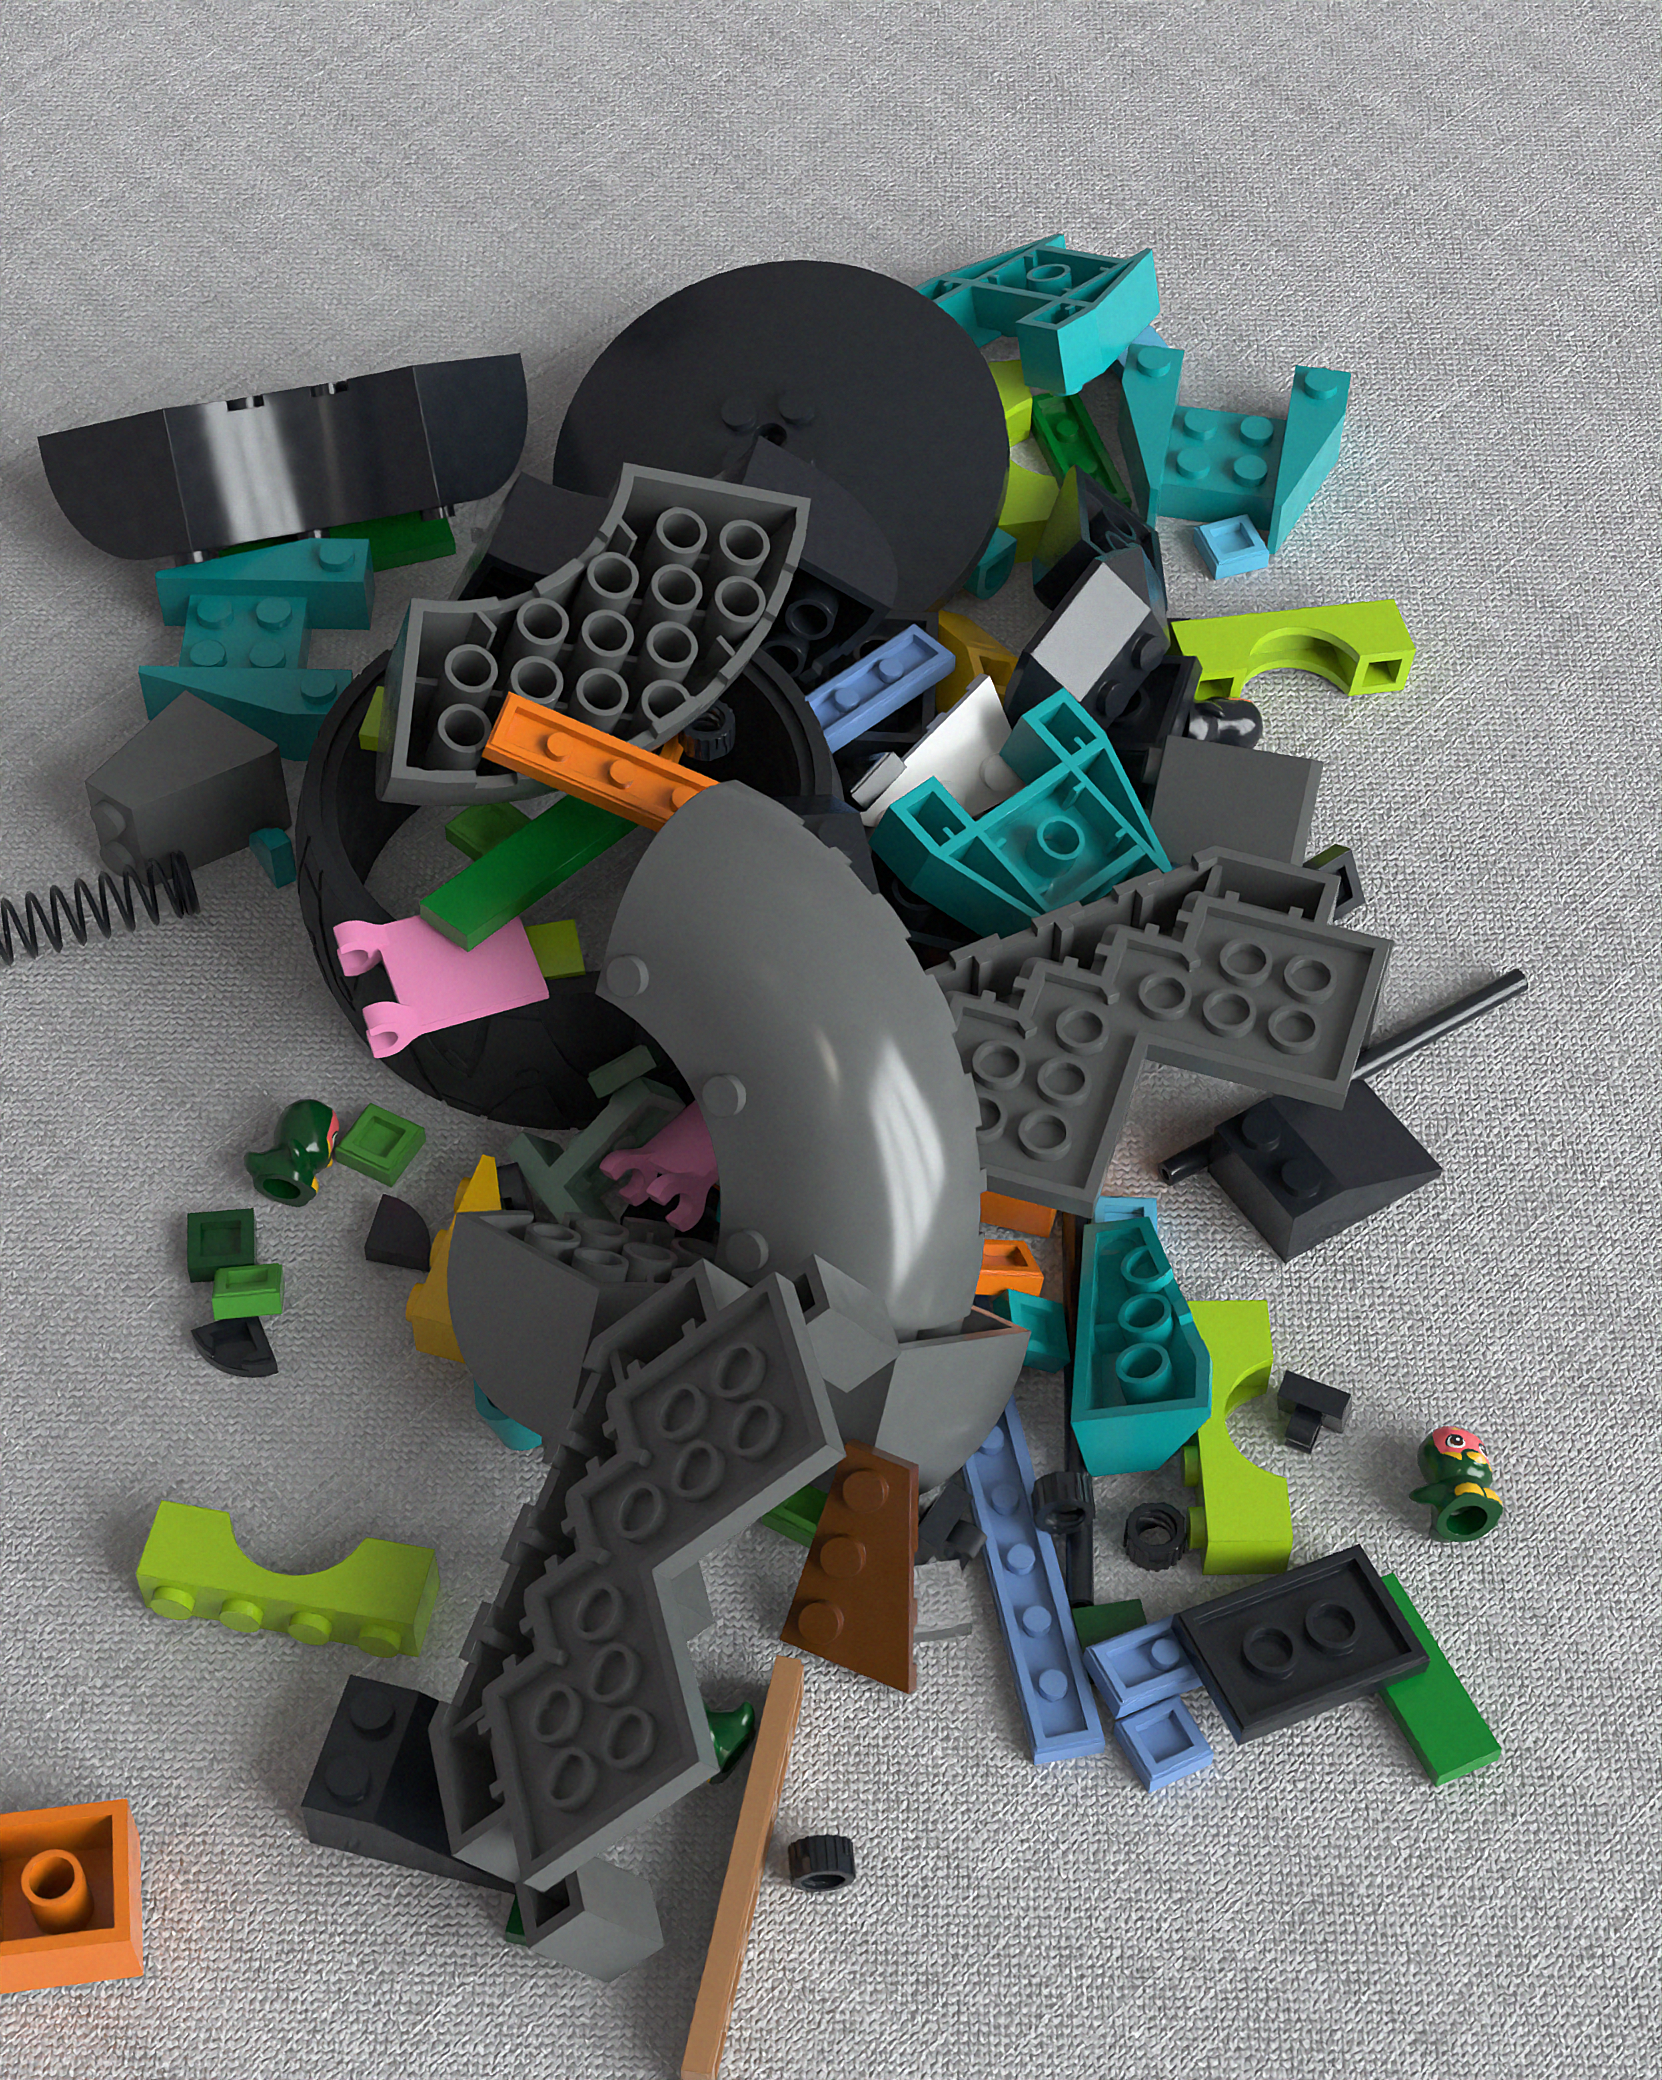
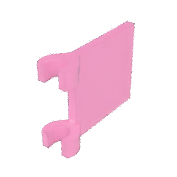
(436, 978)
(684, 1157)

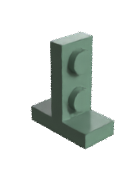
(573, 1177)

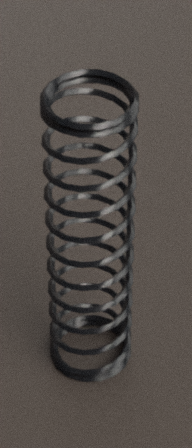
(183, 889)

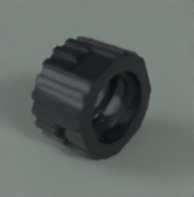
(711, 744)
(1063, 1502)
(1148, 1517)
(821, 1863)

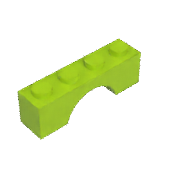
(1028, 494)
(1352, 644)
(1239, 1508)
(368, 1600)

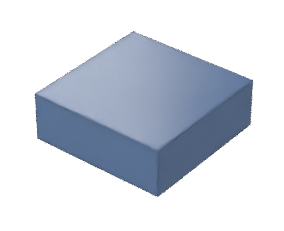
(1163, 1743)

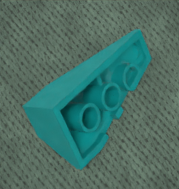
(1137, 1356)

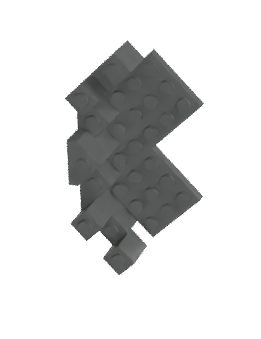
(1188, 968)
(581, 1669)

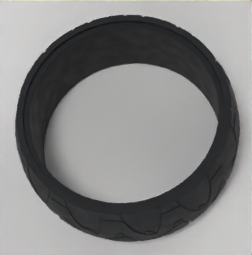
(534, 1058)

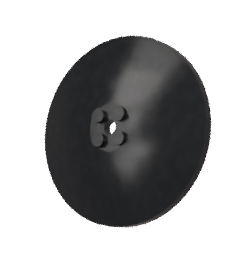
(840, 365)

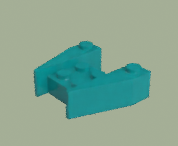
(1062, 304)
(1222, 462)
(252, 634)
(1039, 850)

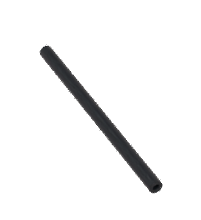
(1381, 1055)
(1077, 1544)

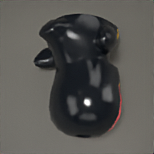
(1224, 721)

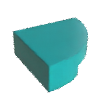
(274, 854)

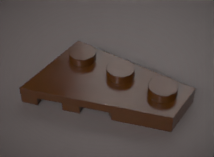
(859, 1573)

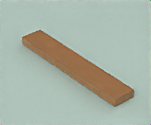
(744, 1873)

